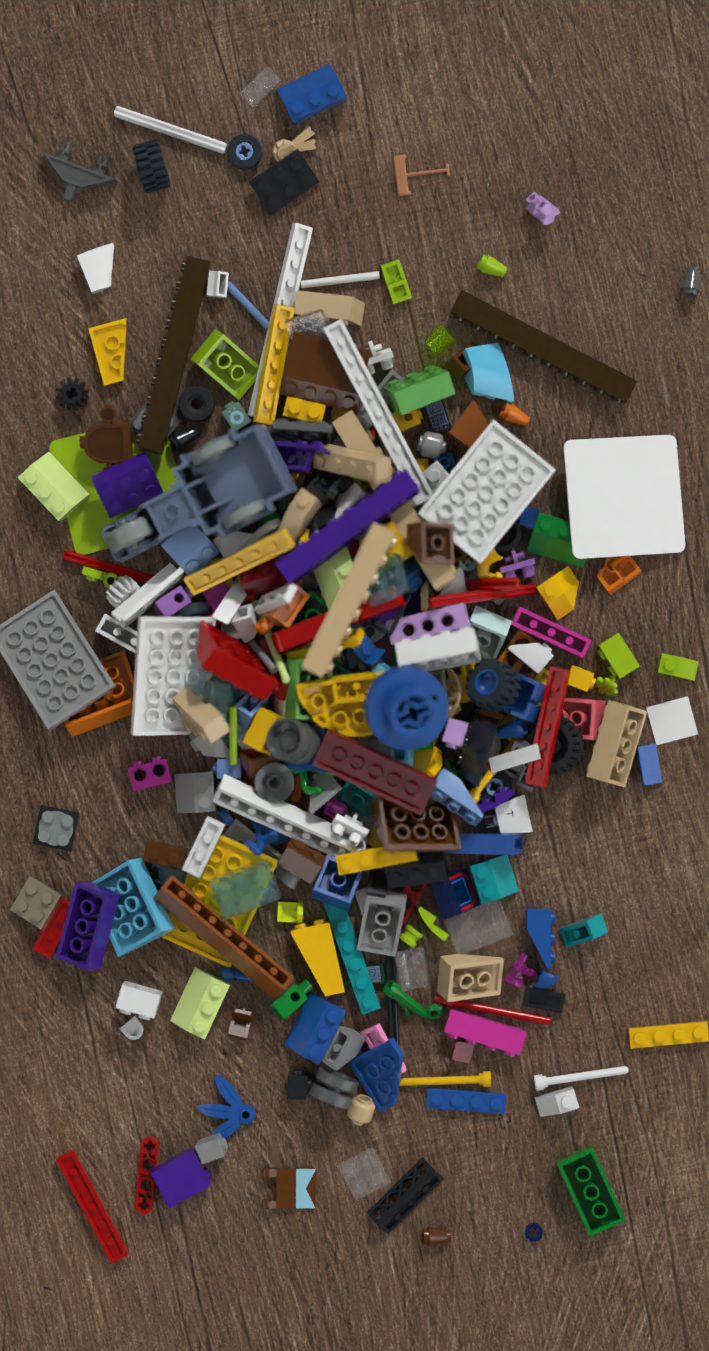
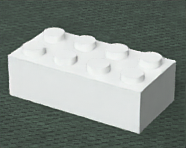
(440, 651)

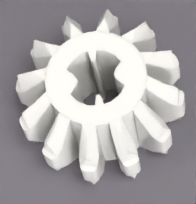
(121, 590)

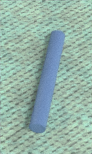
(248, 305)

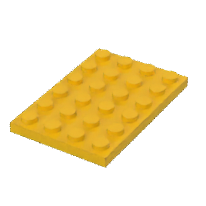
(226, 857)

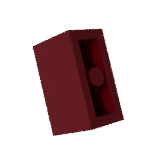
(261, 577)

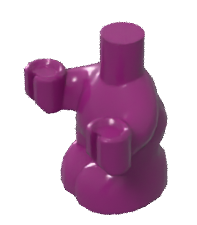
(518, 970)

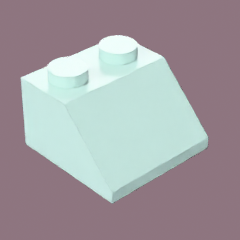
(490, 631)

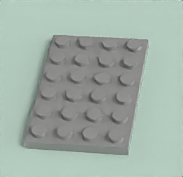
(53, 660)

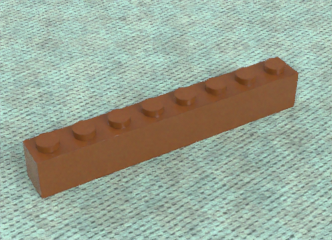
(223, 937)

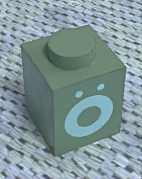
(236, 416)

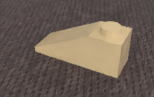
(299, 514)

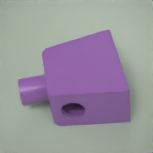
(168, 606)

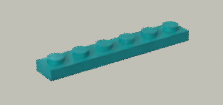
(353, 959)

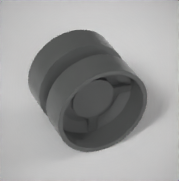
(293, 741)

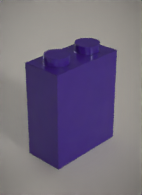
(180, 1177)

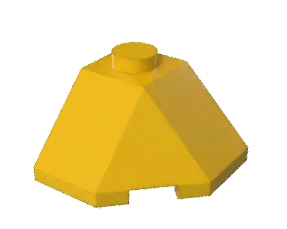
(560, 592)

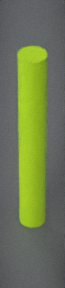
(233, 735)

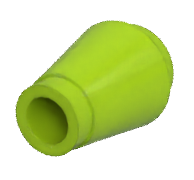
(491, 266)

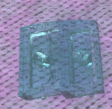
(390, 582)

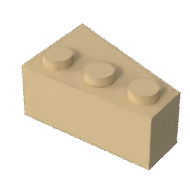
(334, 306)
(200, 718)

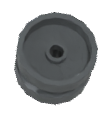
(334, 1087)

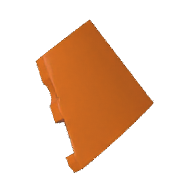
(618, 572)

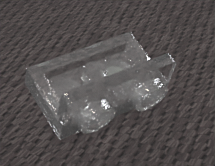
(412, 968)

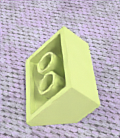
(53, 486)
(332, 575)
(200, 1002)

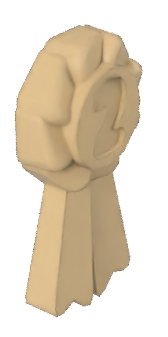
(284, 146)

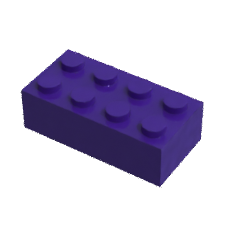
(88, 925)

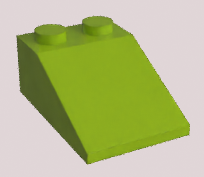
(226, 364)

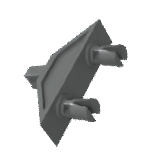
(76, 176)

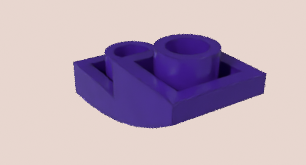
(501, 796)

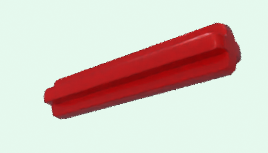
(492, 583)

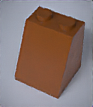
(469, 426)

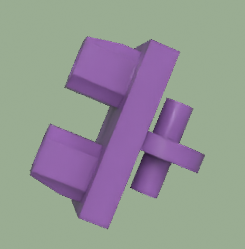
(527, 565)

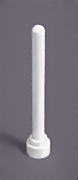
(542, 1081)

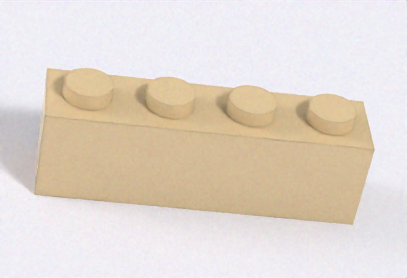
(353, 463)

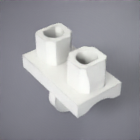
(383, 356)
(349, 826)

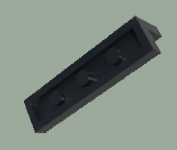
(407, 1199)

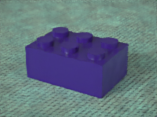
(127, 485)

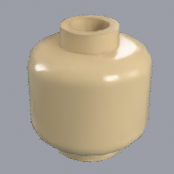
(361, 1109)

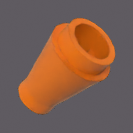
(514, 415)

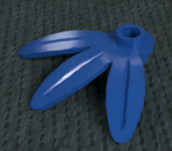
(234, 1112)

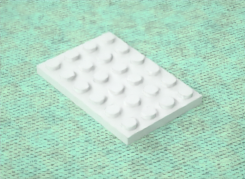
(487, 490)
(163, 668)

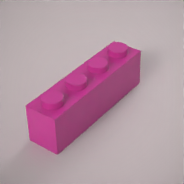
(551, 632)
(484, 1031)

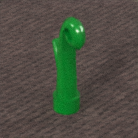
(407, 1003)

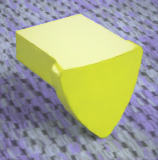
(290, 911)

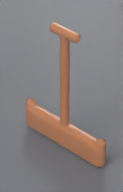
(401, 175)

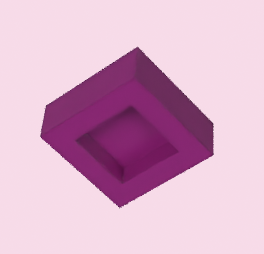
(335, 807)

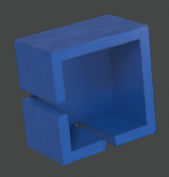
(529, 696)

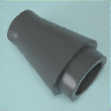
(690, 285)

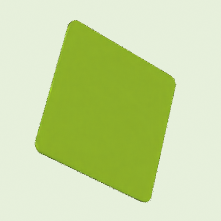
(91, 516)

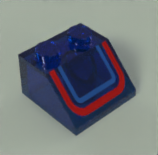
(455, 894)

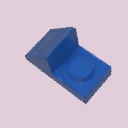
(369, 654)

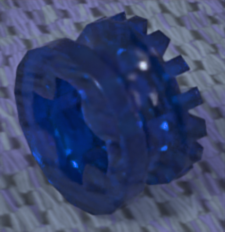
(532, 1238)

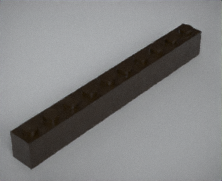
(543, 347)
(174, 355)

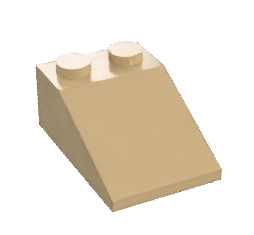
(469, 976)

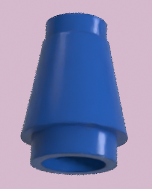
(513, 729)

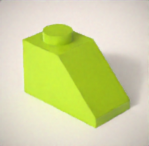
(677, 666)

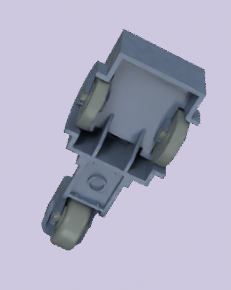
(217, 488)

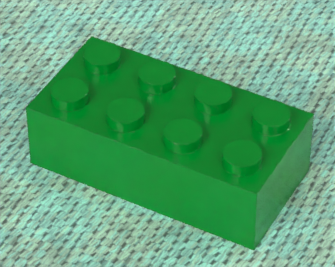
(590, 1190)

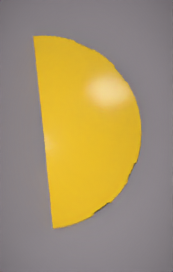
(338, 702)

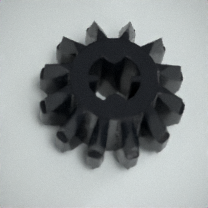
(69, 388)

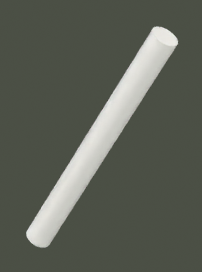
(340, 279)

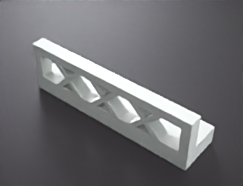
(148, 595)

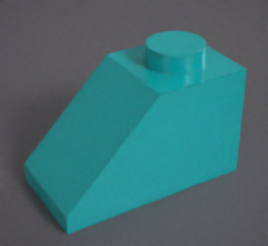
(583, 930)

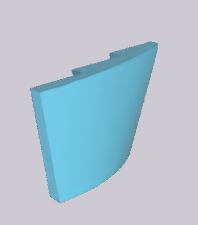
(488, 372)

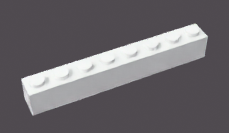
(282, 817)

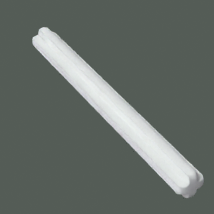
(170, 129)

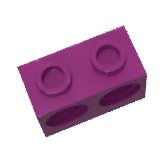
(151, 778)

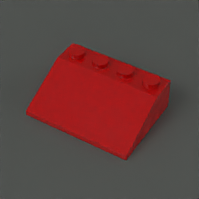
(233, 662)

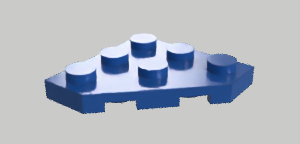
(380, 1072)

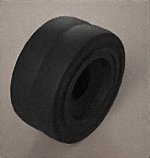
(185, 404)

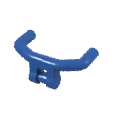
(263, 837)

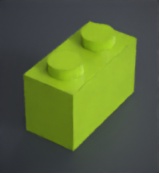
(618, 656)

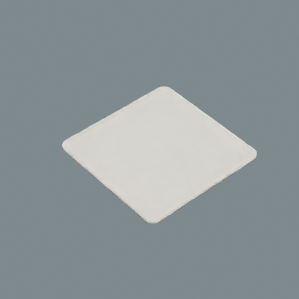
(624, 496)

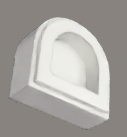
(132, 1029)

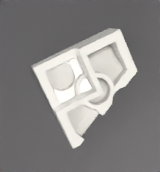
(98, 267)

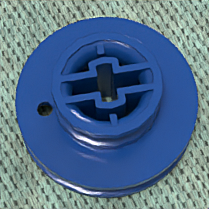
(388, 703)

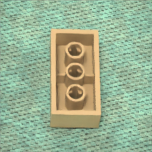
(616, 743)

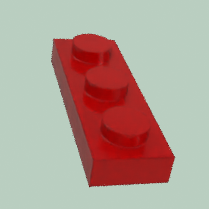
(52, 934)

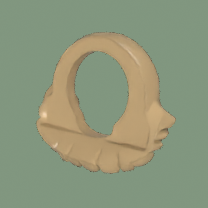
(425, 590)

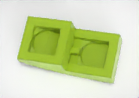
(396, 281)
(429, 918)

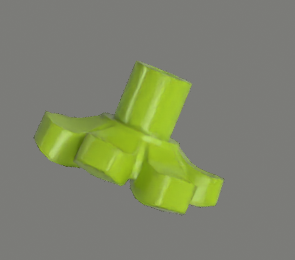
(606, 685)

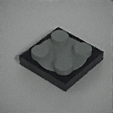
(56, 828)

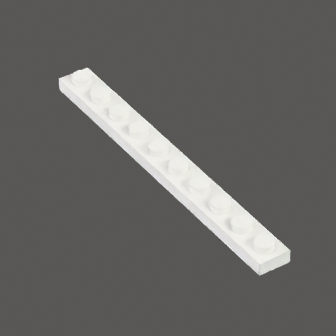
(287, 285)
(376, 406)

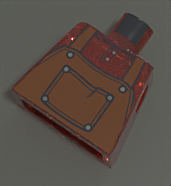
(252, 762)

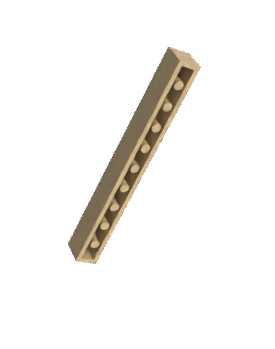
(355, 437)

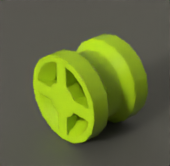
(411, 936)

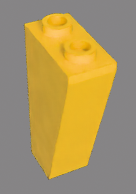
(320, 953)

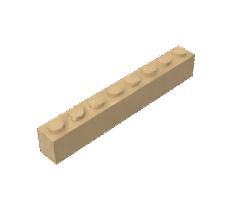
(348, 600)

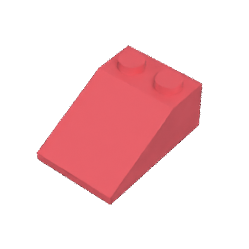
(585, 714)

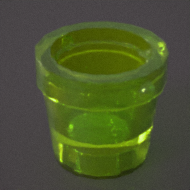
(439, 339)

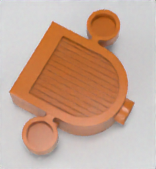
(285, 614)

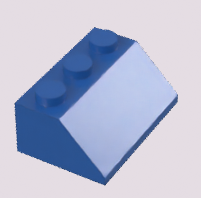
(312, 94)
(315, 1027)

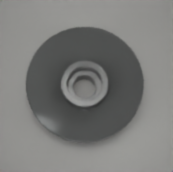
(284, 784)

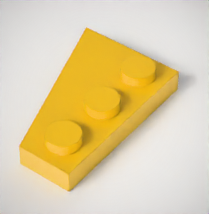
(109, 348)

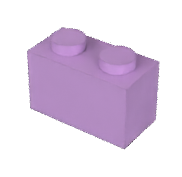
(455, 733)

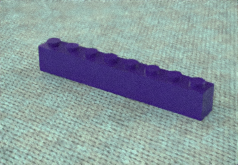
(348, 527)

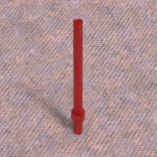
(493, 1010)

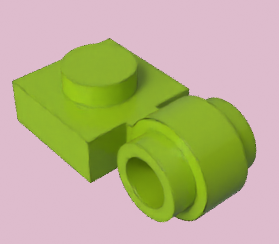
(93, 575)

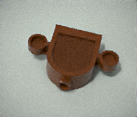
(108, 439)

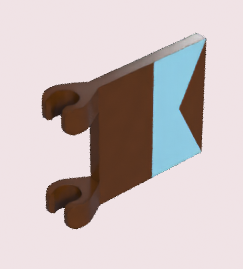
(293, 1188)

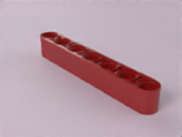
(306, 631)

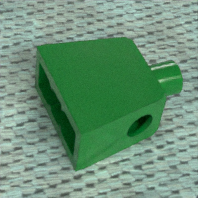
(284, 1006)

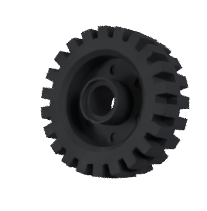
(567, 746)

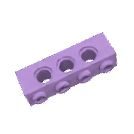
(457, 612)

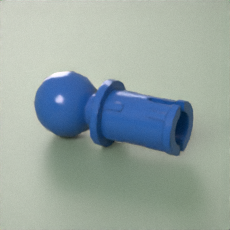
(229, 974)

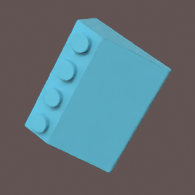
(138, 915)

